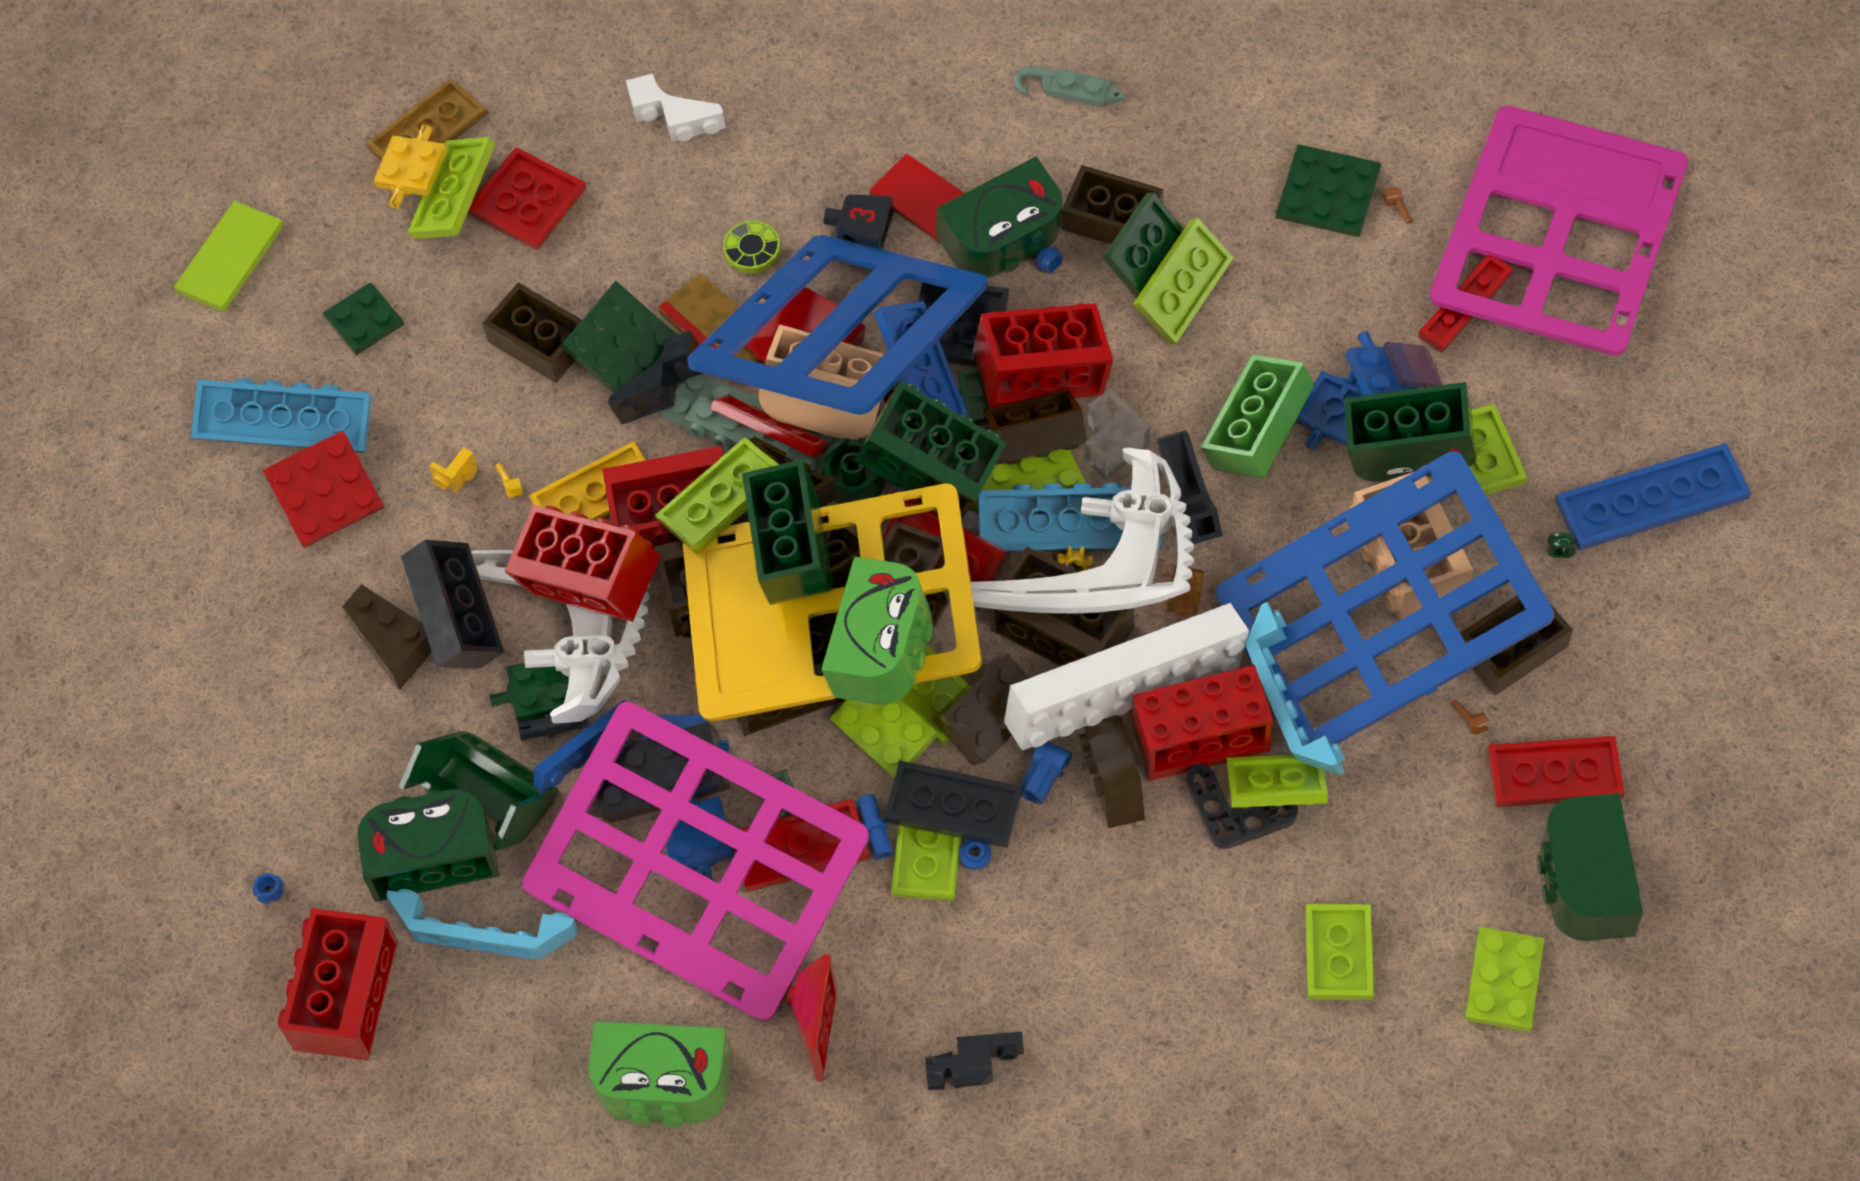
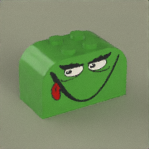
(878, 634)
(660, 1071)

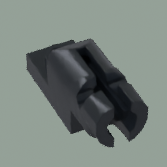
(973, 1062)

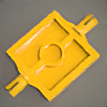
(410, 166)

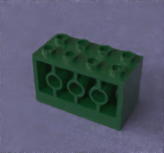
(927, 445)

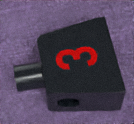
(862, 219)

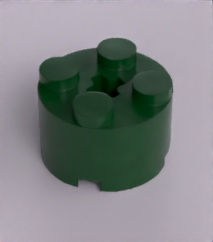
(852, 479)

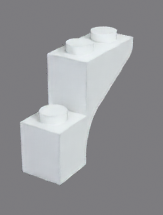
(682, 115)

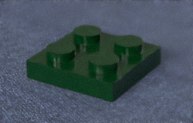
(363, 318)

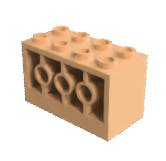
(1419, 532)

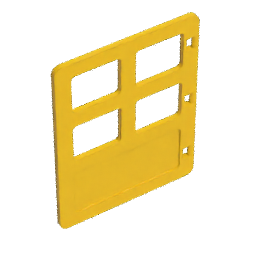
(761, 654)

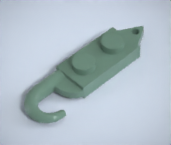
(1071, 86)

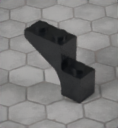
(656, 386)
(1183, 464)

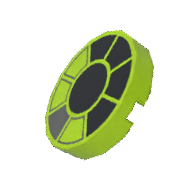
(751, 246)

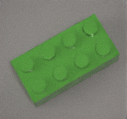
(1257, 416)

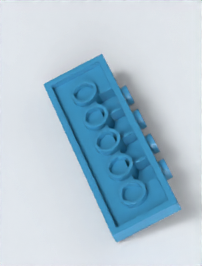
(279, 413)
(1047, 518)

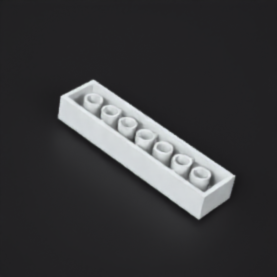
(1104, 682)

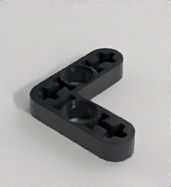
(1235, 821)

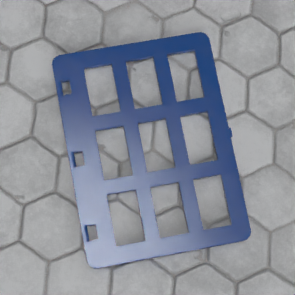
(1368, 521)

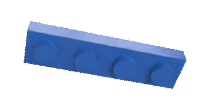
(571, 755)

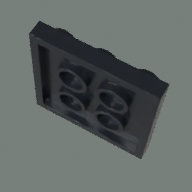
(961, 336)

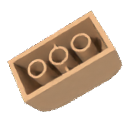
(843, 367)

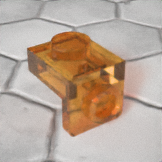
(1188, 602)

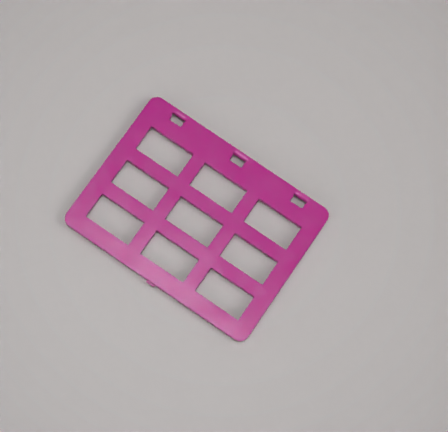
(678, 951)

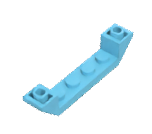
(1264, 633)
(552, 933)

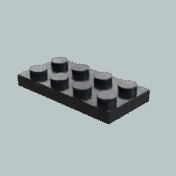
(953, 804)

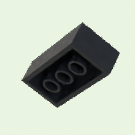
(452, 604)
(660, 767)

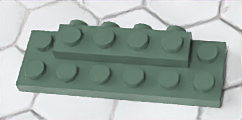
(694, 412)

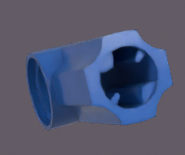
(1045, 768)

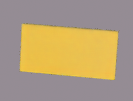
(585, 488)

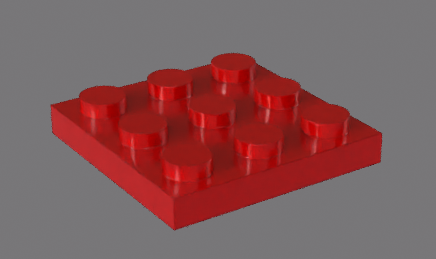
(526, 198)
(323, 489)

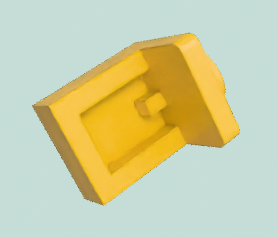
(454, 476)

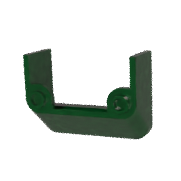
(493, 777)

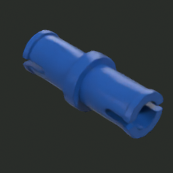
(876, 826)

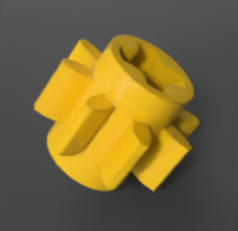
(1078, 557)

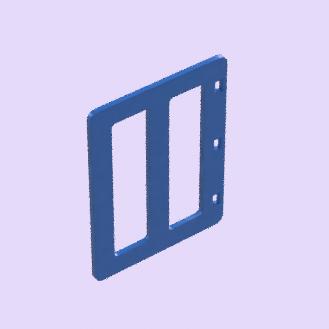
(792, 373)

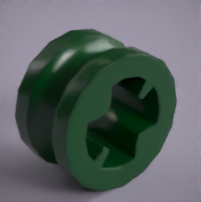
(1561, 545)

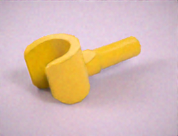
(512, 486)

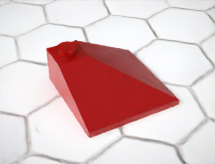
(801, 313)
(813, 1008)

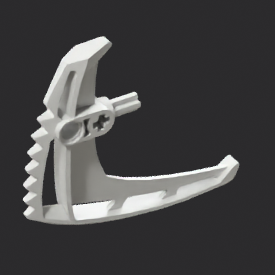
(1143, 518)
(581, 656)

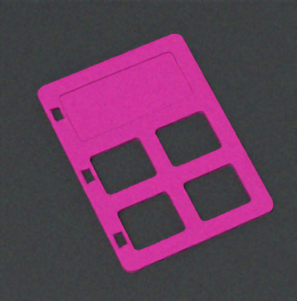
(1575, 176)

